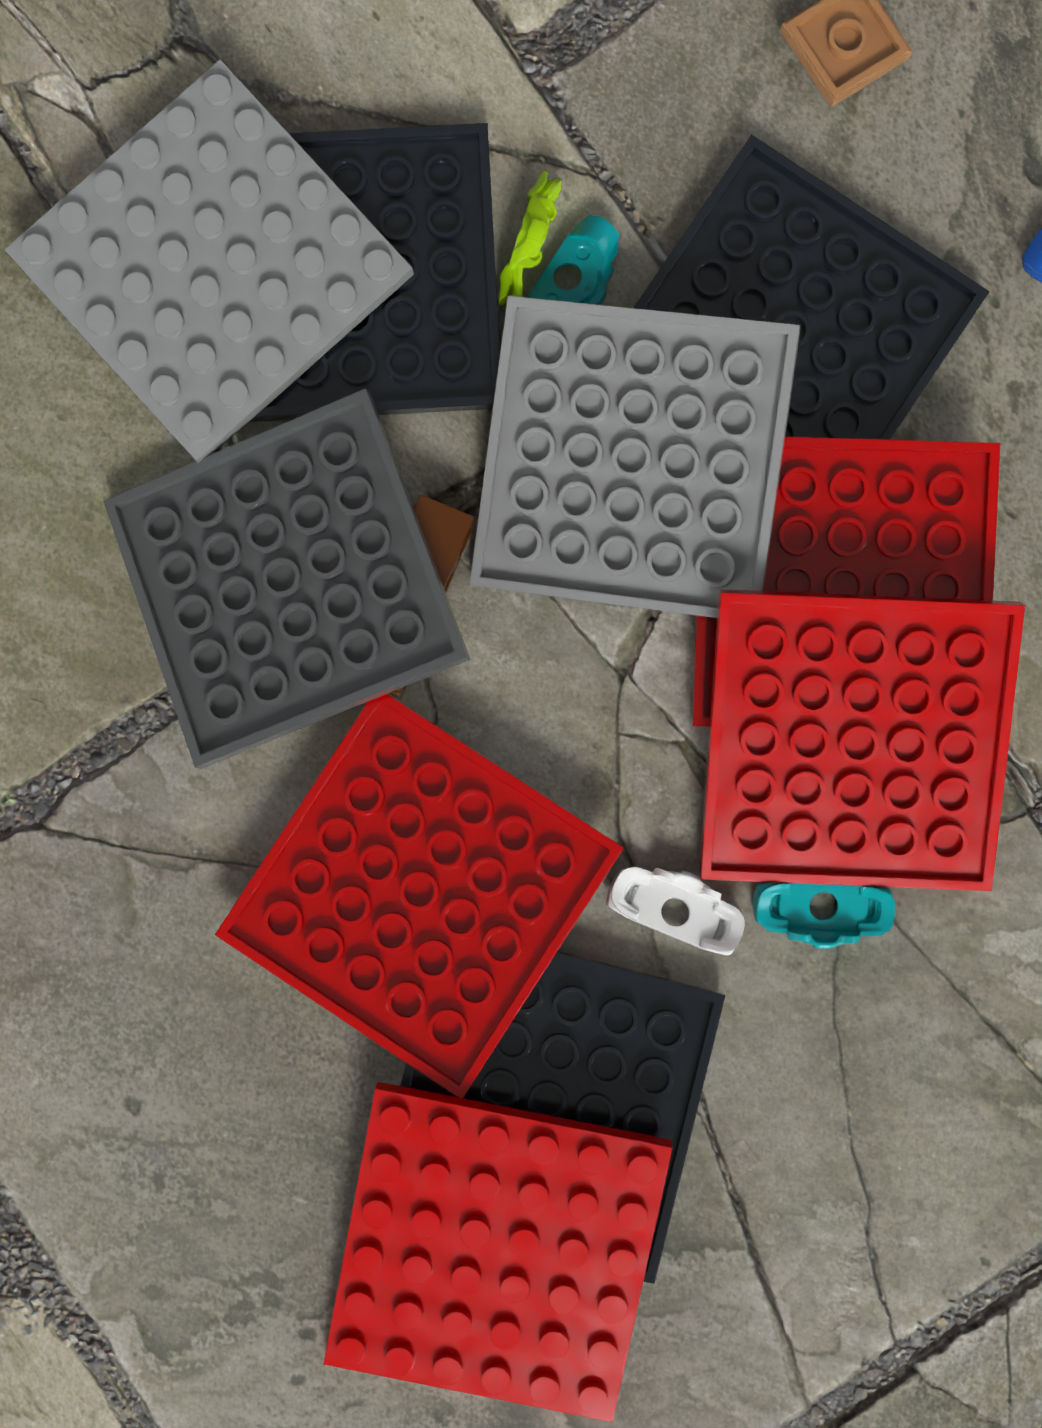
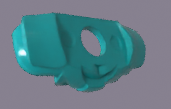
(591, 250)
(858, 912)

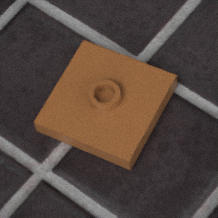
(845, 45)

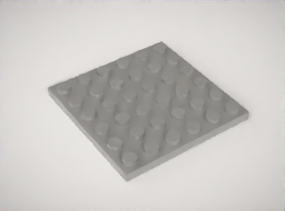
(210, 261)
(633, 455)

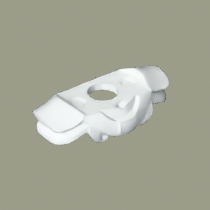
(710, 923)

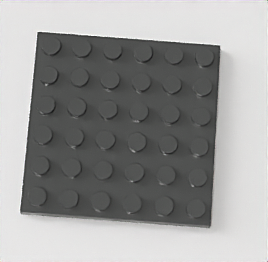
(285, 580)

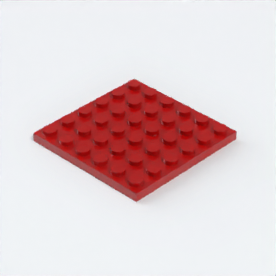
(875, 524)
(859, 739)
(419, 893)
(496, 1251)

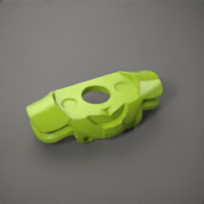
(531, 235)

